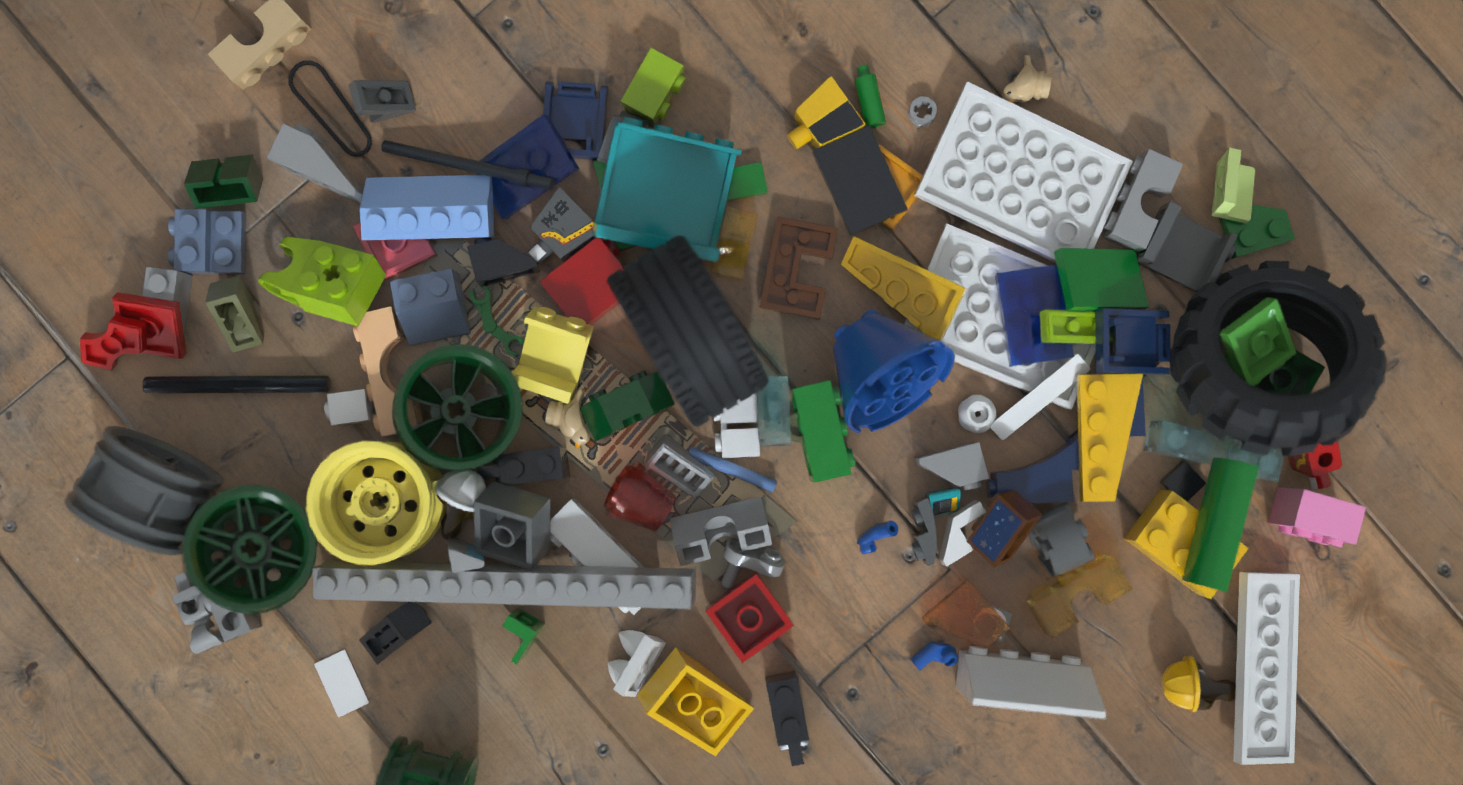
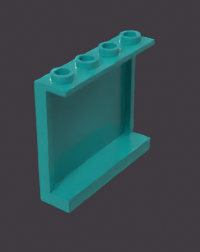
(664, 188)

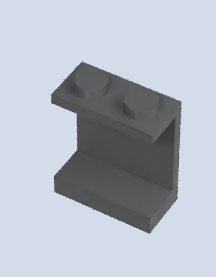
(1186, 250)

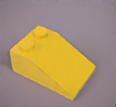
(694, 702)

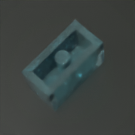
(774, 413)

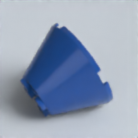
(886, 370)

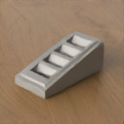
(685, 459)

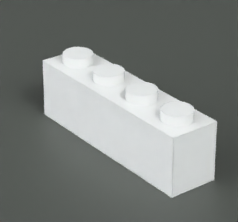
(589, 541)

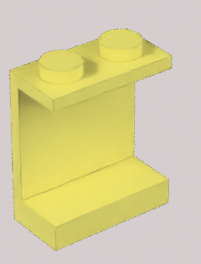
(552, 354)

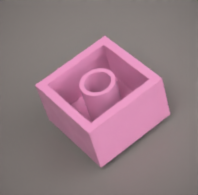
(1316, 517)

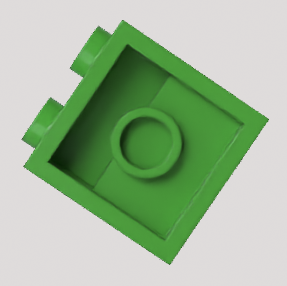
(1258, 342)

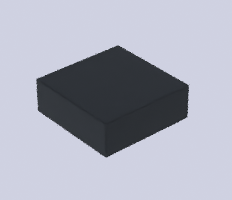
(1183, 481)

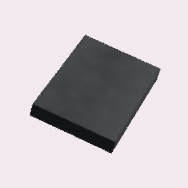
(859, 180)

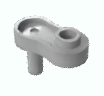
(766, 561)

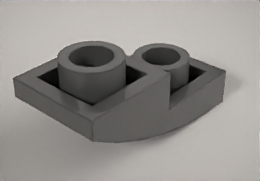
(926, 540)

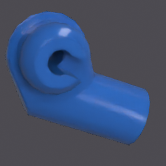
(876, 532)
(936, 652)

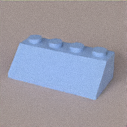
(427, 207)

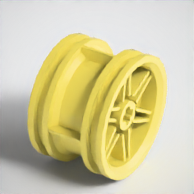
(335, 519)

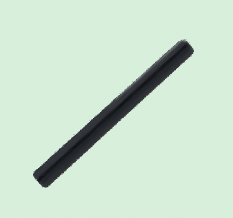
(236, 384)

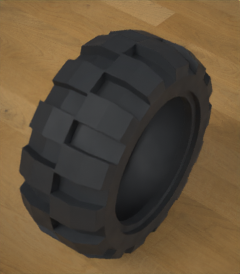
(1310, 306)

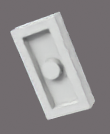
(644, 652)

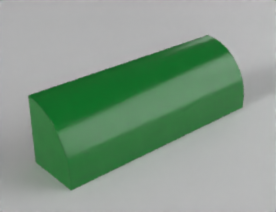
(1220, 523)

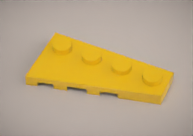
(912, 290)

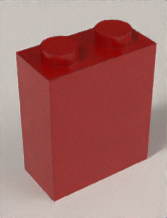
(581, 283)

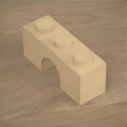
(247, 62)

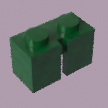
(224, 183)

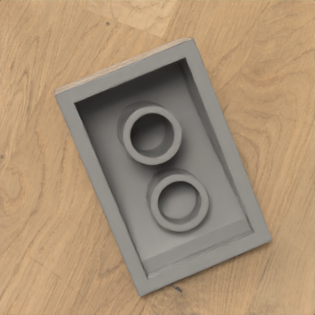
(304, 155)

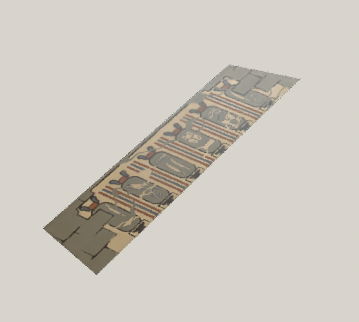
(608, 456)

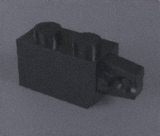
(528, 466)
(788, 714)

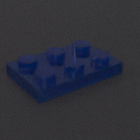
(533, 148)
(1021, 299)

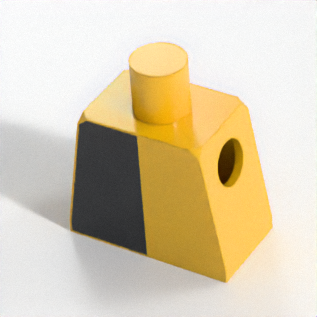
(824, 117)

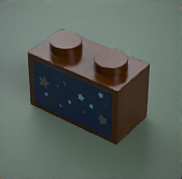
(1003, 527)

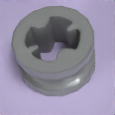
(928, 119)

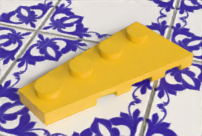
(1104, 425)

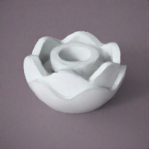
(967, 414)

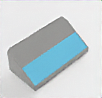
(463, 556)

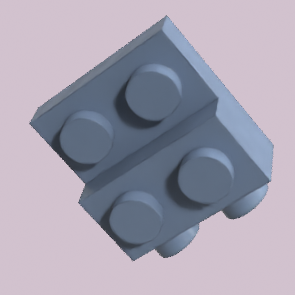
(208, 241)

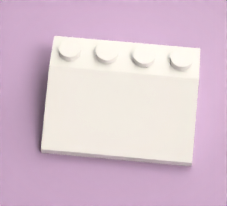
(1028, 682)

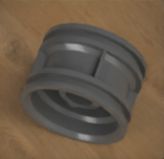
(142, 490)

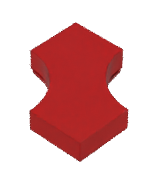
(121, 337)

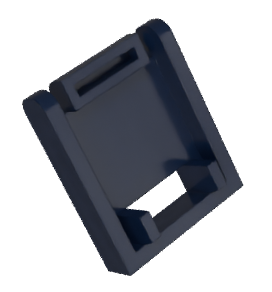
(578, 115)
(1136, 341)

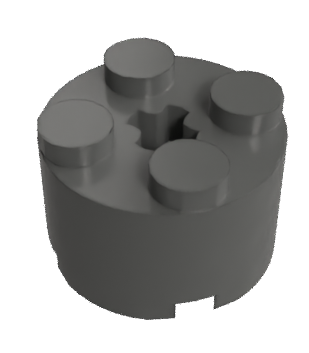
(1061, 541)

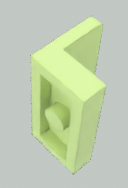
(1233, 188)

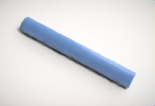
(733, 469)

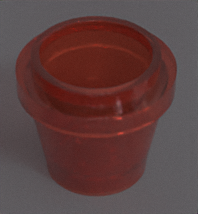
(639, 498)

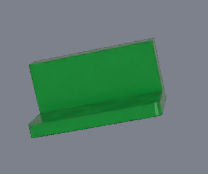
(525, 627)

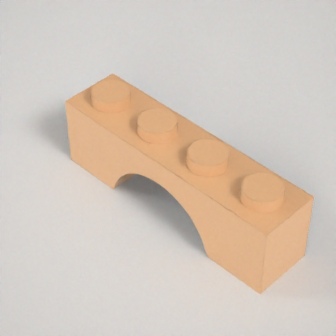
(379, 335)

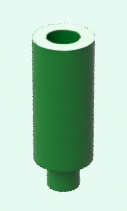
(869, 98)

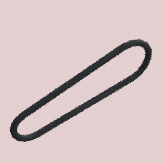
(319, 119)

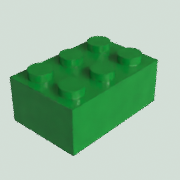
(822, 431)

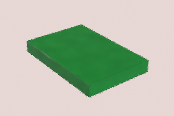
(1100, 279)

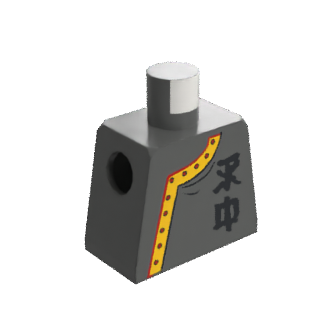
(561, 229)

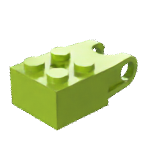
(326, 279)

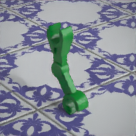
(489, 324)

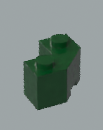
(626, 405)

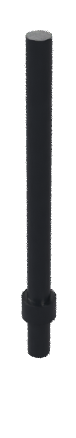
(520, 176)

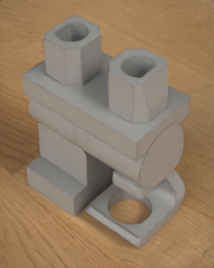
(197, 610)

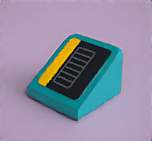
(944, 500)

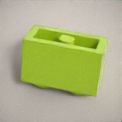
(653, 87)

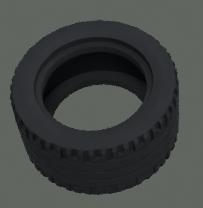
(688, 330)

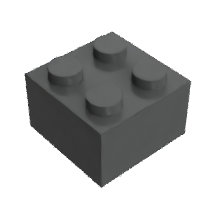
(512, 525)

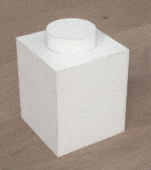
(349, 408)

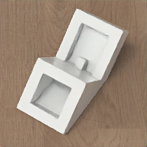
(954, 542)

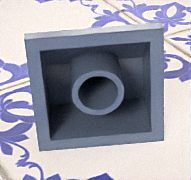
(430, 306)

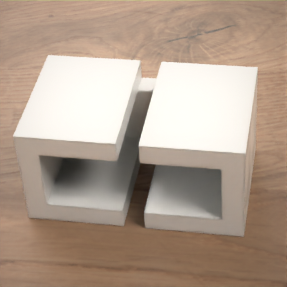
(738, 441)

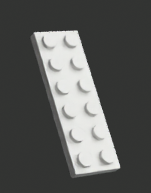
(1266, 668)

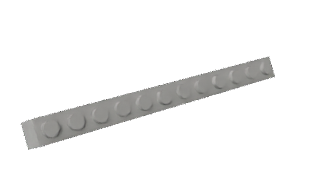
(507, 584)

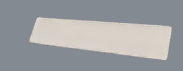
(1040, 397)

